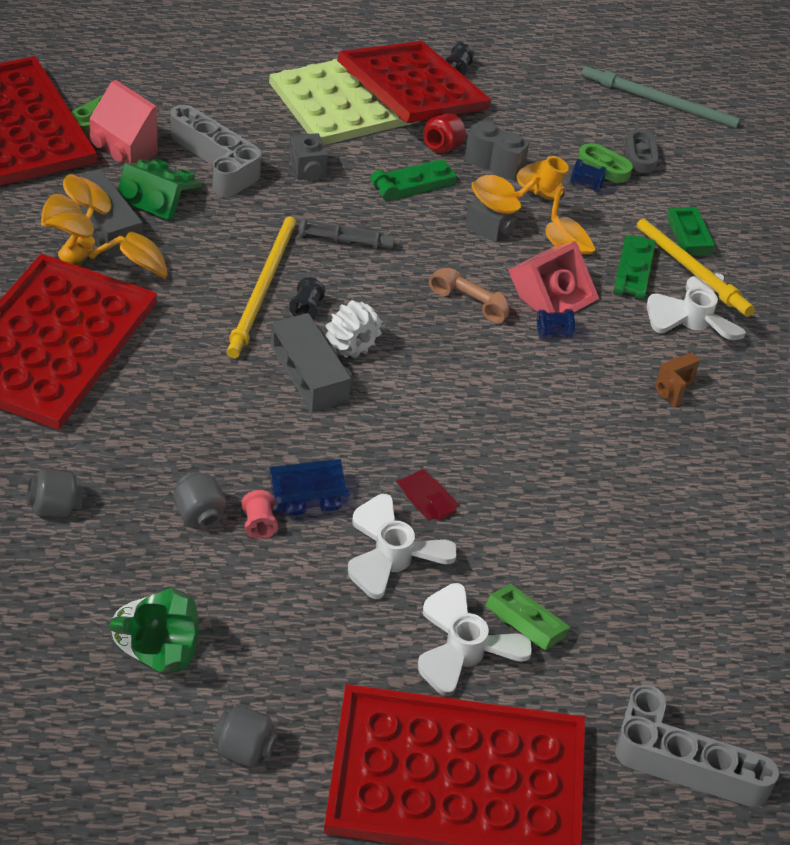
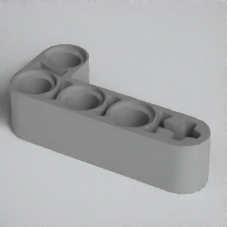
(233, 158)
(738, 772)

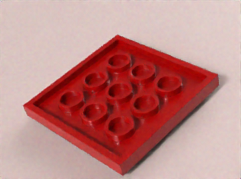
(413, 80)

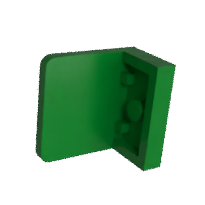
(155, 186)

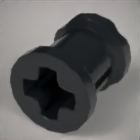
(457, 55)
(306, 297)

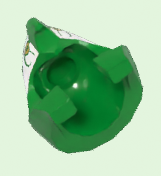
(158, 630)

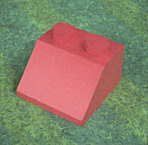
(124, 125)
(555, 280)

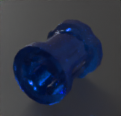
(581, 168)
(555, 323)

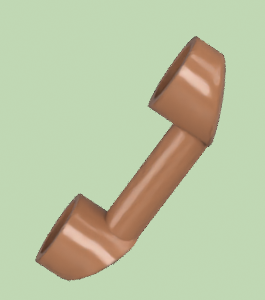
(451, 279)

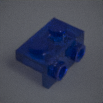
(308, 486)

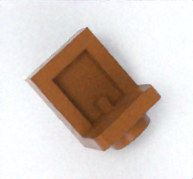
(675, 376)

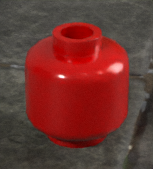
(444, 133)

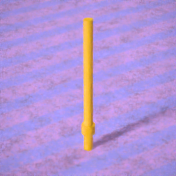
(727, 293)

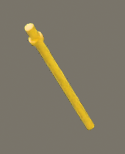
(240, 336)

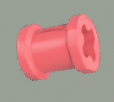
(259, 508)

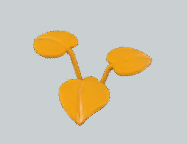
(545, 180)
(67, 216)

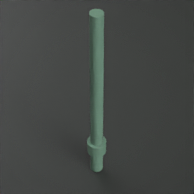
(609, 79)

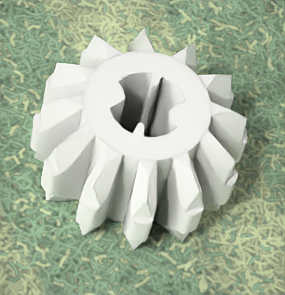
(353, 329)

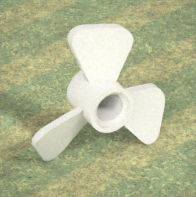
(693, 312)
(393, 546)
(465, 640)

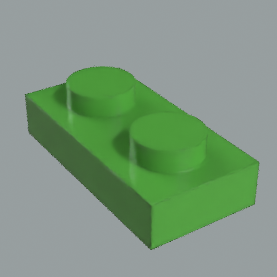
(527, 616)

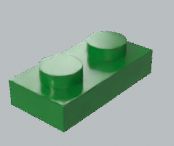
(690, 231)

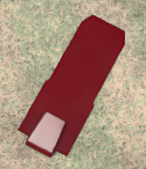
(428, 495)

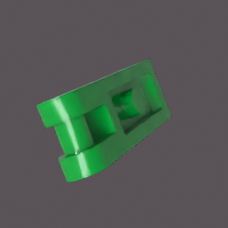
(413, 179)
(634, 266)

